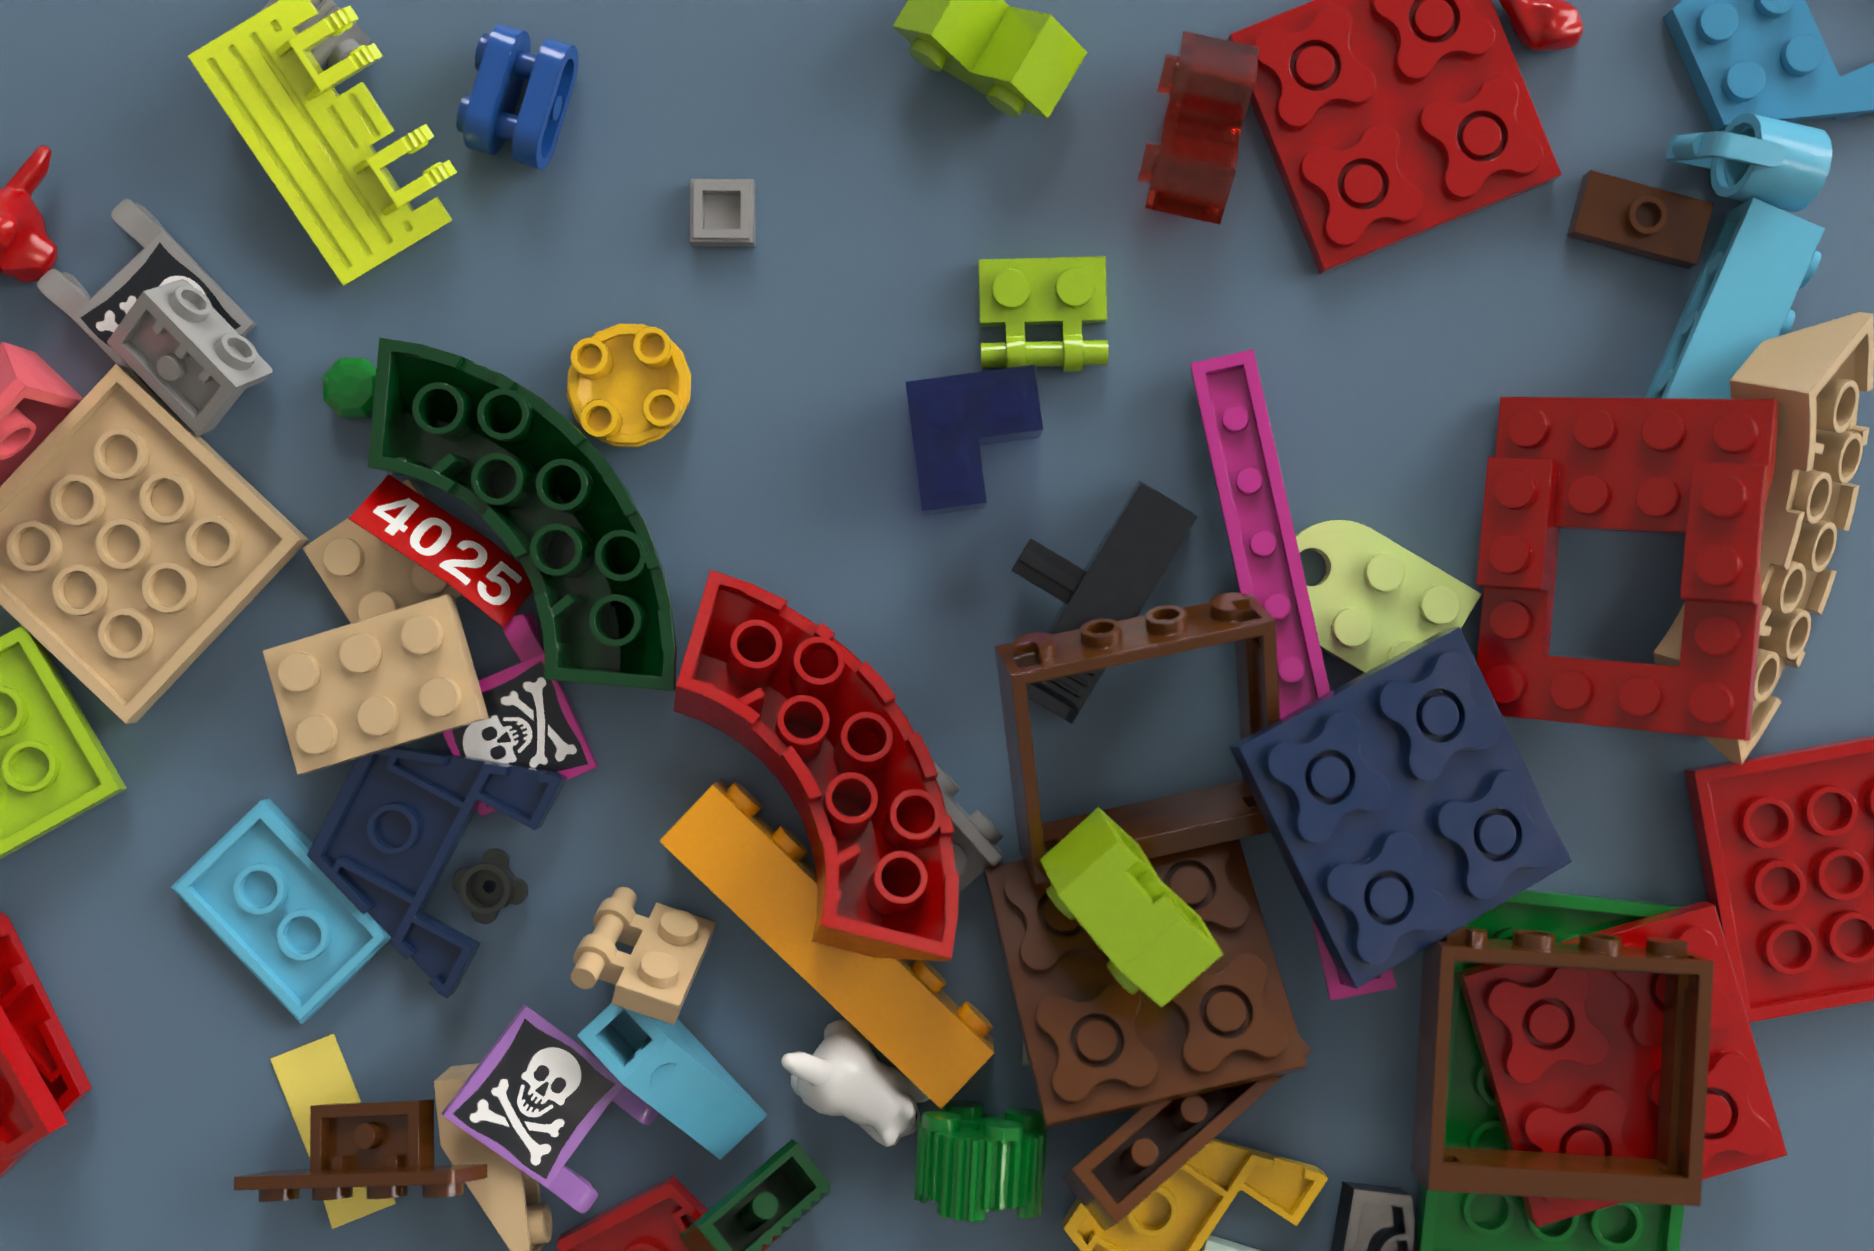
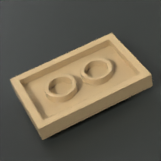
(375, 684)

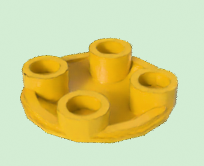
(628, 384)

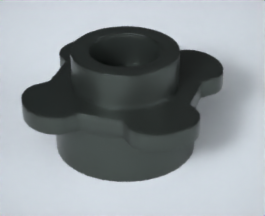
(472, 890)

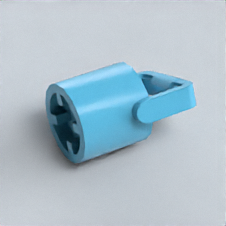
(1760, 160)

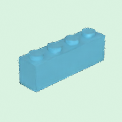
(1738, 299)

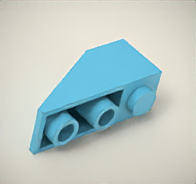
(673, 1076)

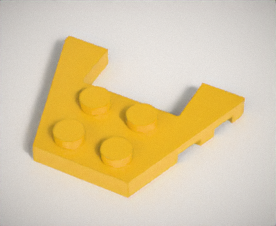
(1197, 1196)

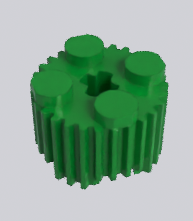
(981, 1161)

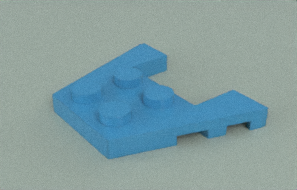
(1764, 62)

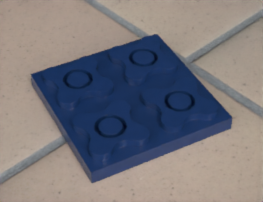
(1401, 806)

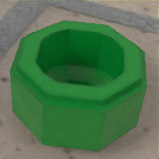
(350, 387)

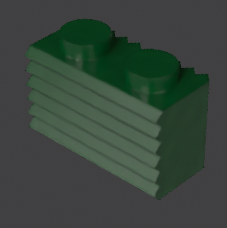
(761, 1205)

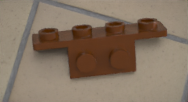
(369, 1147)

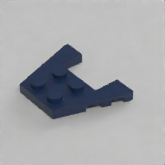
(398, 831)

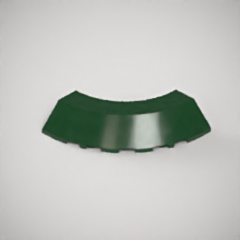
(546, 498)

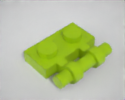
(1039, 294)

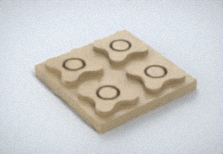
(133, 544)

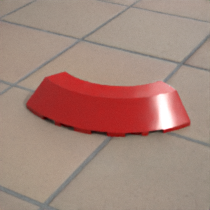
(844, 761)

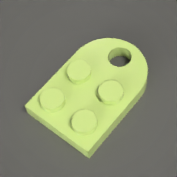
(1378, 595)

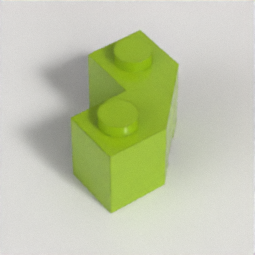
(1000, 50)
(1127, 910)

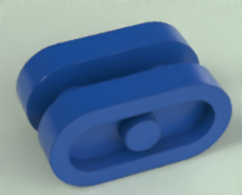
(488, 113)

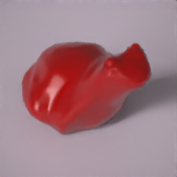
(1544, 23)

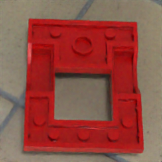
(1627, 469)

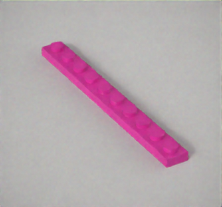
(1265, 549)

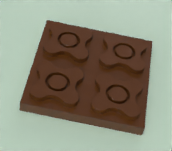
(1117, 1051)

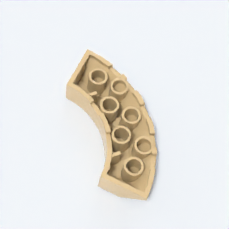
(1817, 453)

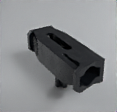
(1111, 584)

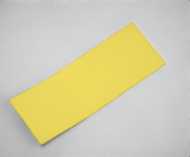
(317, 1077)

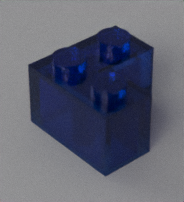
(957, 416)

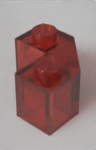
(1200, 127)

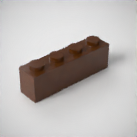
(1155, 1146)

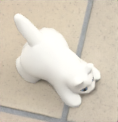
(852, 1083)

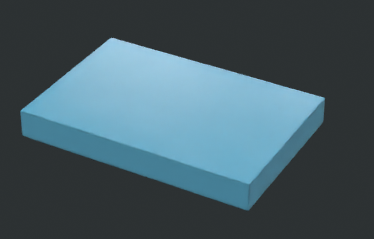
(280, 911)

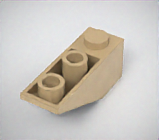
(507, 1193)

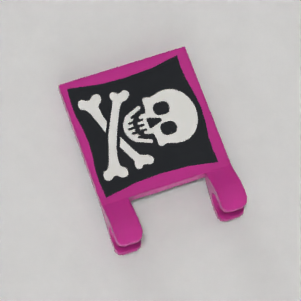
(527, 715)

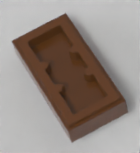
(1640, 219)

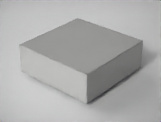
(722, 212)

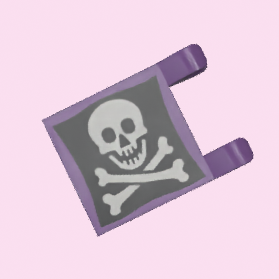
(538, 1101)

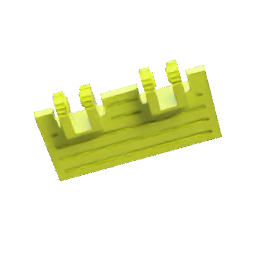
(322, 141)

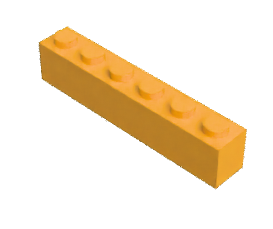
(775, 894)

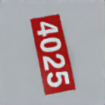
(445, 548)

